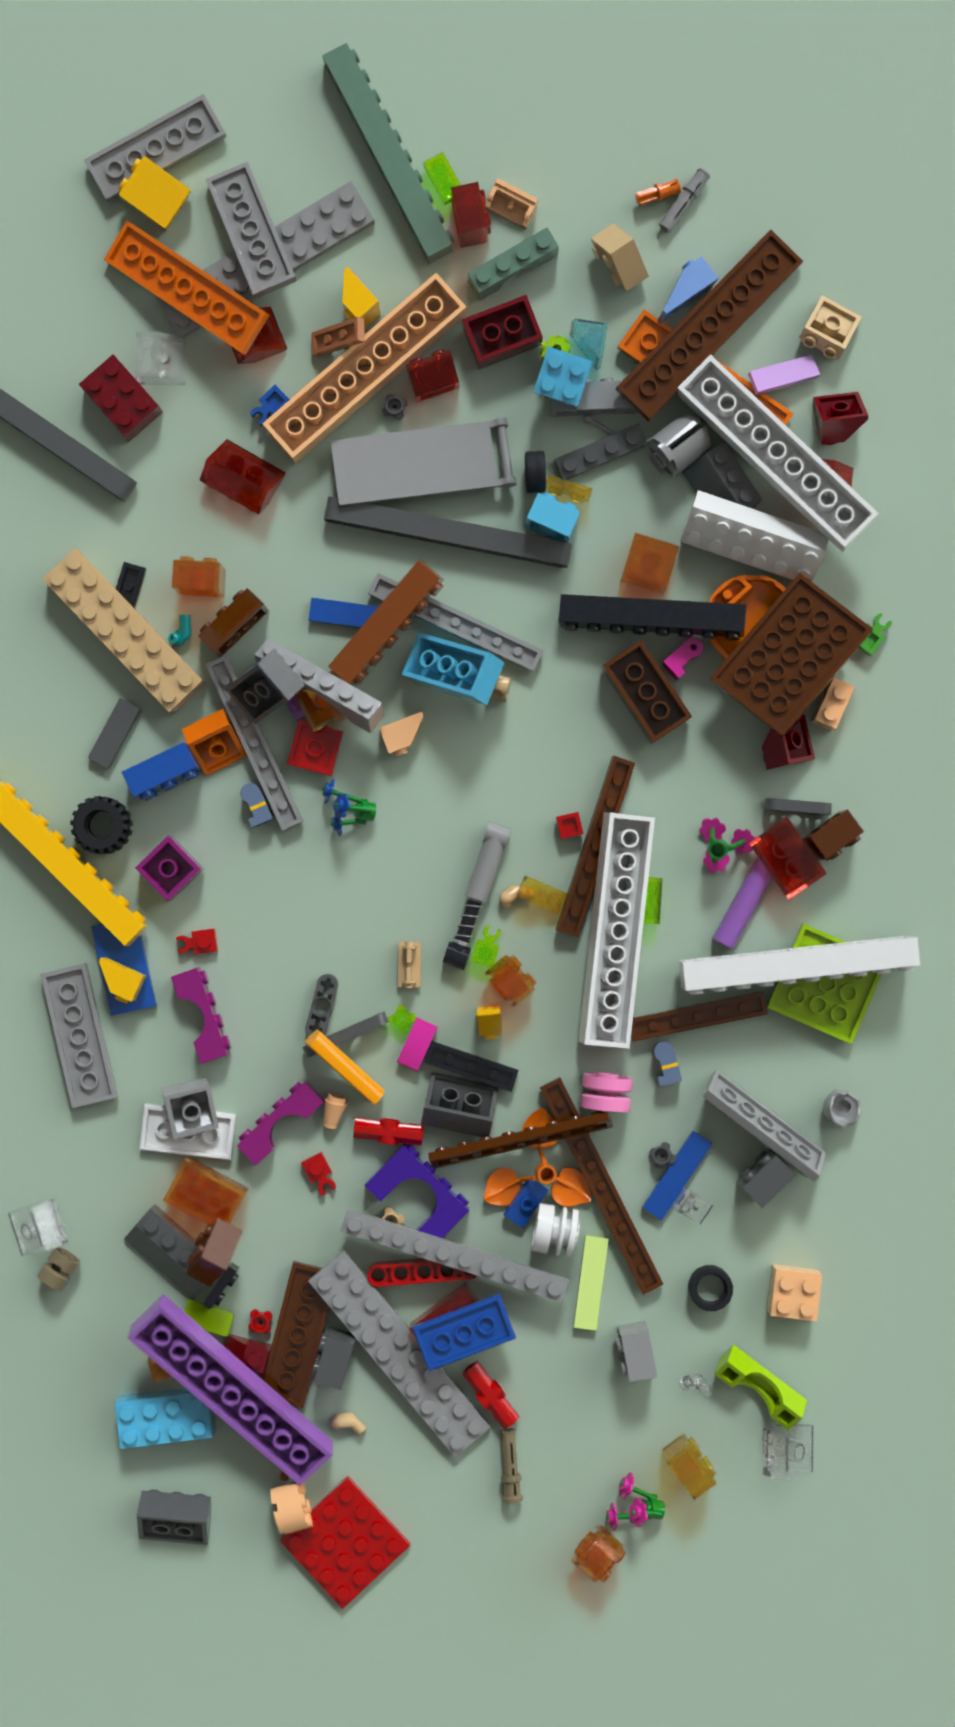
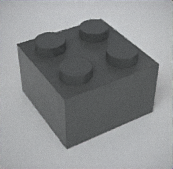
(765, 1177)
(333, 1363)

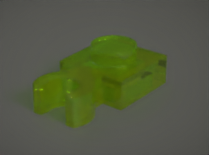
(486, 951)

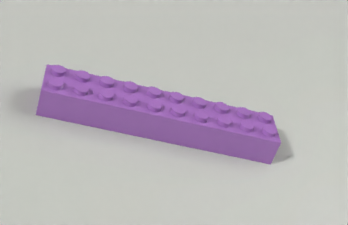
(231, 1389)

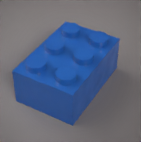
(162, 772)

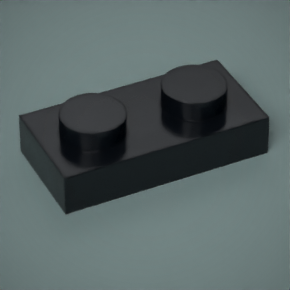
(217, 1294)

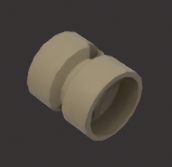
(56, 1271)

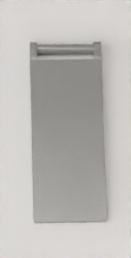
(420, 463)

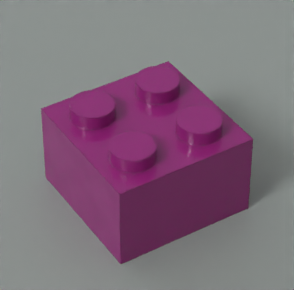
(169, 868)

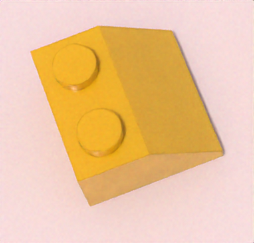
(358, 300)

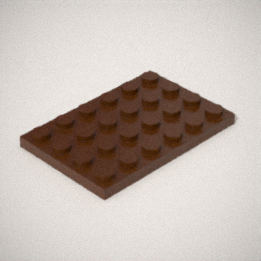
(791, 654)

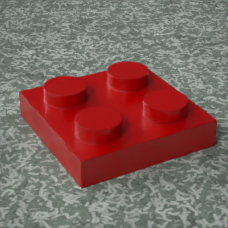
(315, 750)

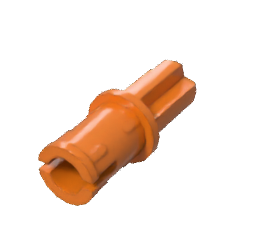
(658, 192)

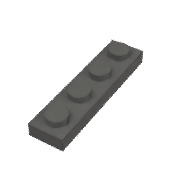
(600, 452)

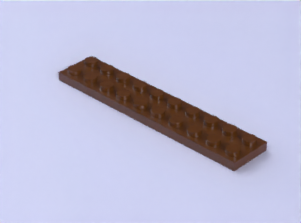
(709, 324)

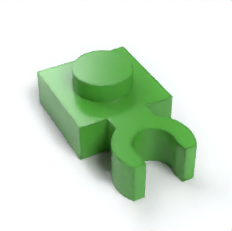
(875, 638)

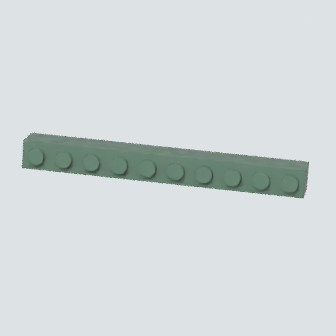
(387, 152)

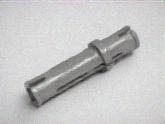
(689, 193)

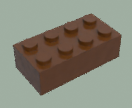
(646, 692)

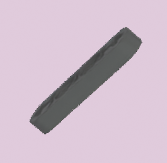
(352, 1031)

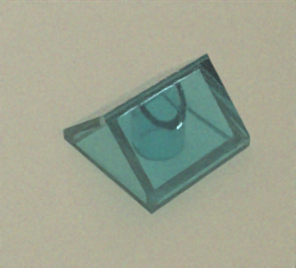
(590, 338)

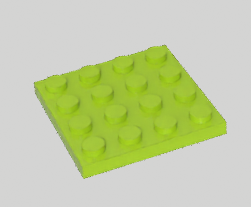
(825, 1004)

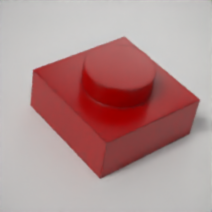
(569, 825)

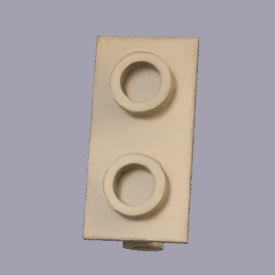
(409, 964)

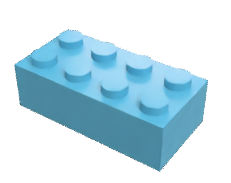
(453, 668)
(162, 1418)

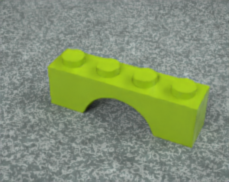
(783, 1402)

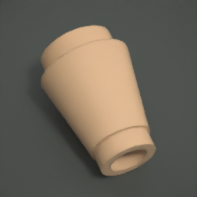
(333, 1109)

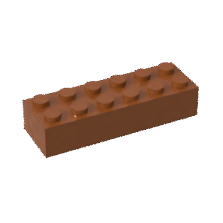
(386, 622)

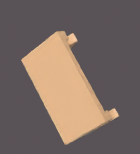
(511, 203)

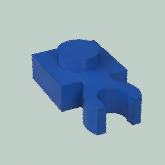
(271, 402)

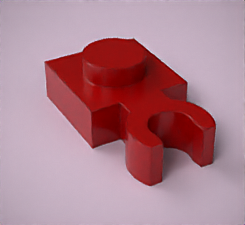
(202, 941)
(318, 1169)

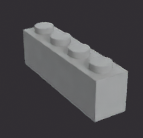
(597, 399)

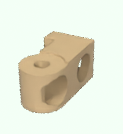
(501, 688)

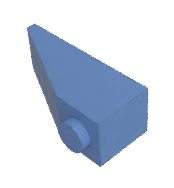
(691, 284)

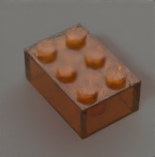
(205, 1193)

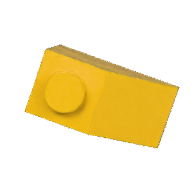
(122, 980)

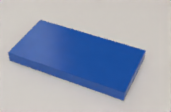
(131, 956)
(464, 1332)

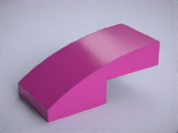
(417, 1044)

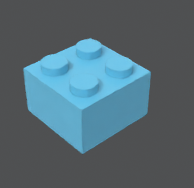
(563, 376)
(552, 517)

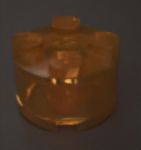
(510, 980)
(598, 1554)

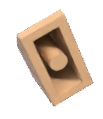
(401, 734)

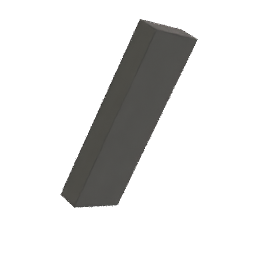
(114, 733)

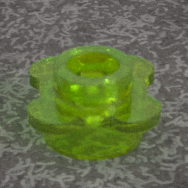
(408, 1018)

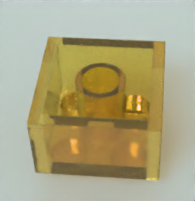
(689, 1466)

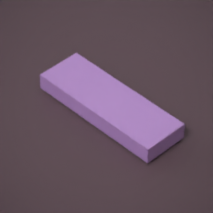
(783, 374)

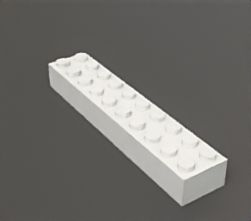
(777, 454)
(616, 930)
(799, 962)

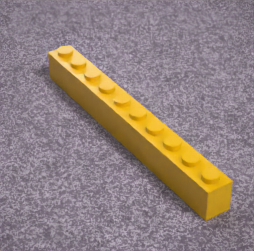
(68, 867)

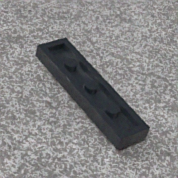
(471, 1066)

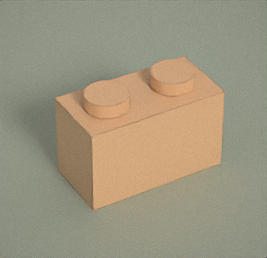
(832, 704)

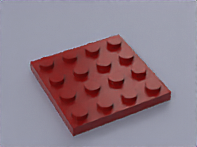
(347, 1542)

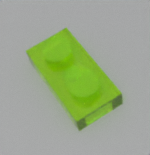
(441, 176)
(653, 901)

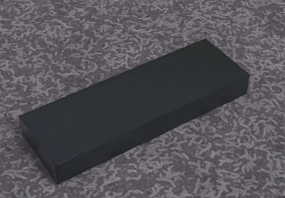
(130, 582)

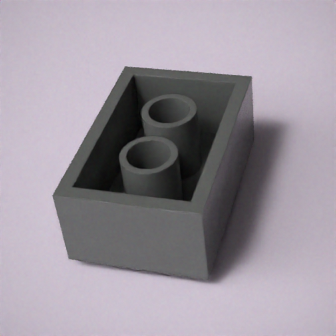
(265, 686)

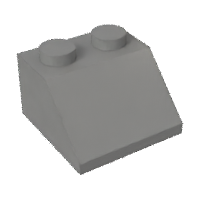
(190, 1108)

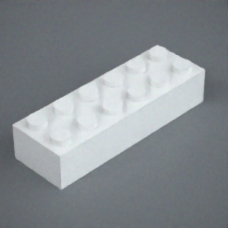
(753, 537)

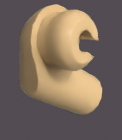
(508, 896)
(347, 1420)

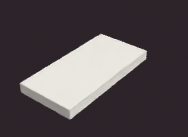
(214, 1144)

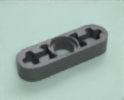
(798, 806)
(320, 988)

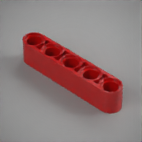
(413, 1275)

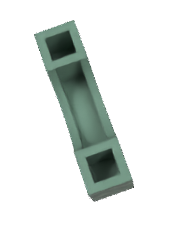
(528, 253)

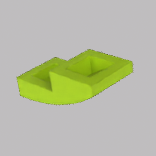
(212, 1320)

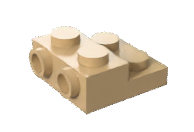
(829, 328)

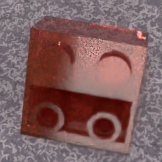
(432, 375)

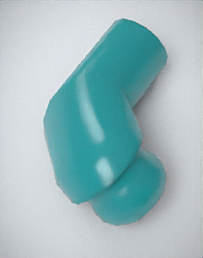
(183, 633)

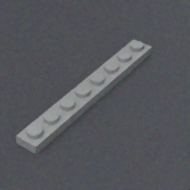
(467, 627)
(256, 748)

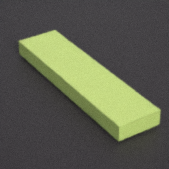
(591, 1282)

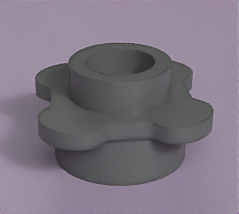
(394, 400)
(656, 1153)

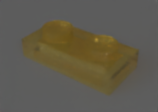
(560, 486)
(541, 894)

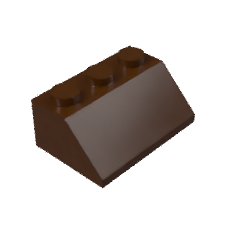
(232, 622)

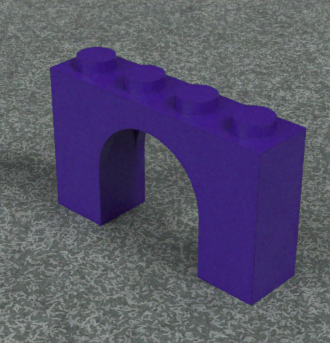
(407, 1165)

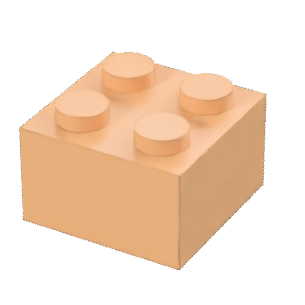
(794, 1292)

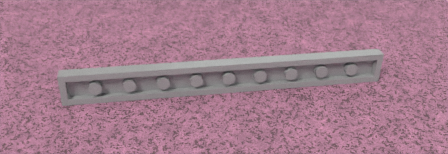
(454, 1255)

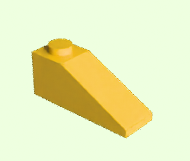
(489, 1021)

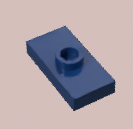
(525, 1202)

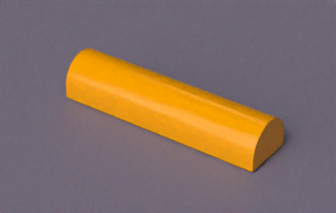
(345, 1066)

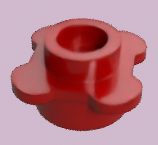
(255, 1326)

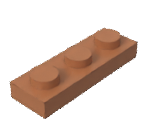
(338, 337)

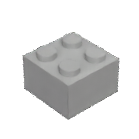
(637, 1351)

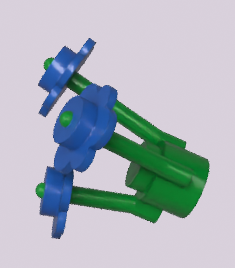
(362, 809)

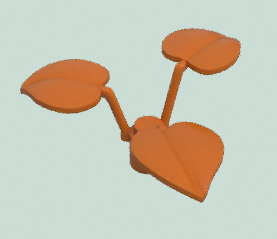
(568, 1189)

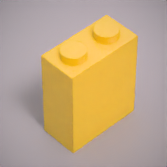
(153, 192)

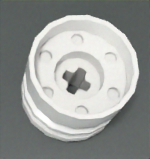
(555, 1230)

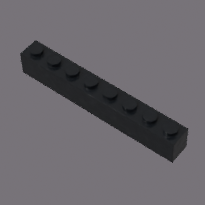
(652, 615)

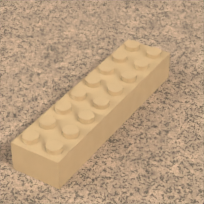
(124, 631)

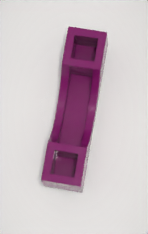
(192, 987)
(259, 1142)

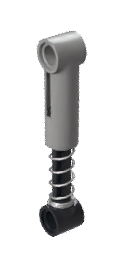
(477, 893)

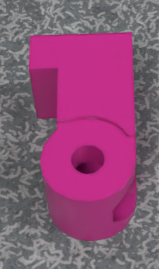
(687, 651)

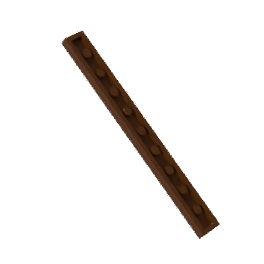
(604, 1191)

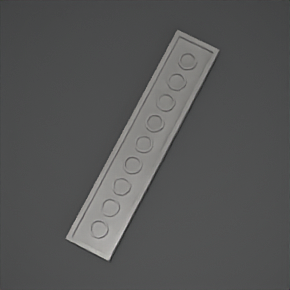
(303, 240)
(398, 1353)

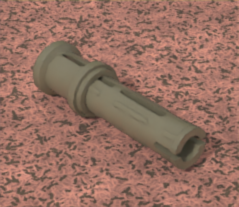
(510, 1477)

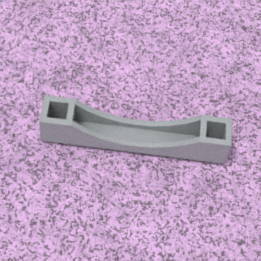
(351, 702)

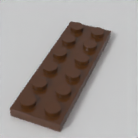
(296, 1336)

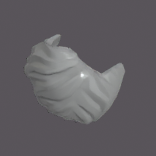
(842, 1108)

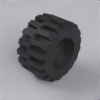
(82, 821)

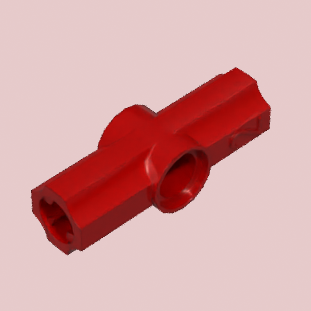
(388, 1131)
(490, 1395)

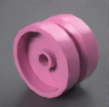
(606, 1088)

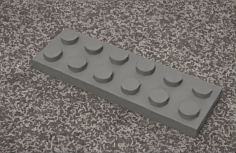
(162, 141)
(251, 230)
(79, 1035)
(764, 1125)

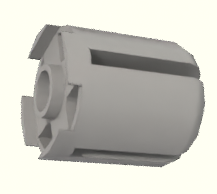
(686, 453)

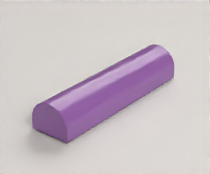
(743, 905)

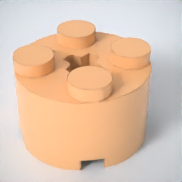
(291, 1508)

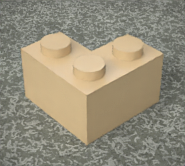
(620, 255)

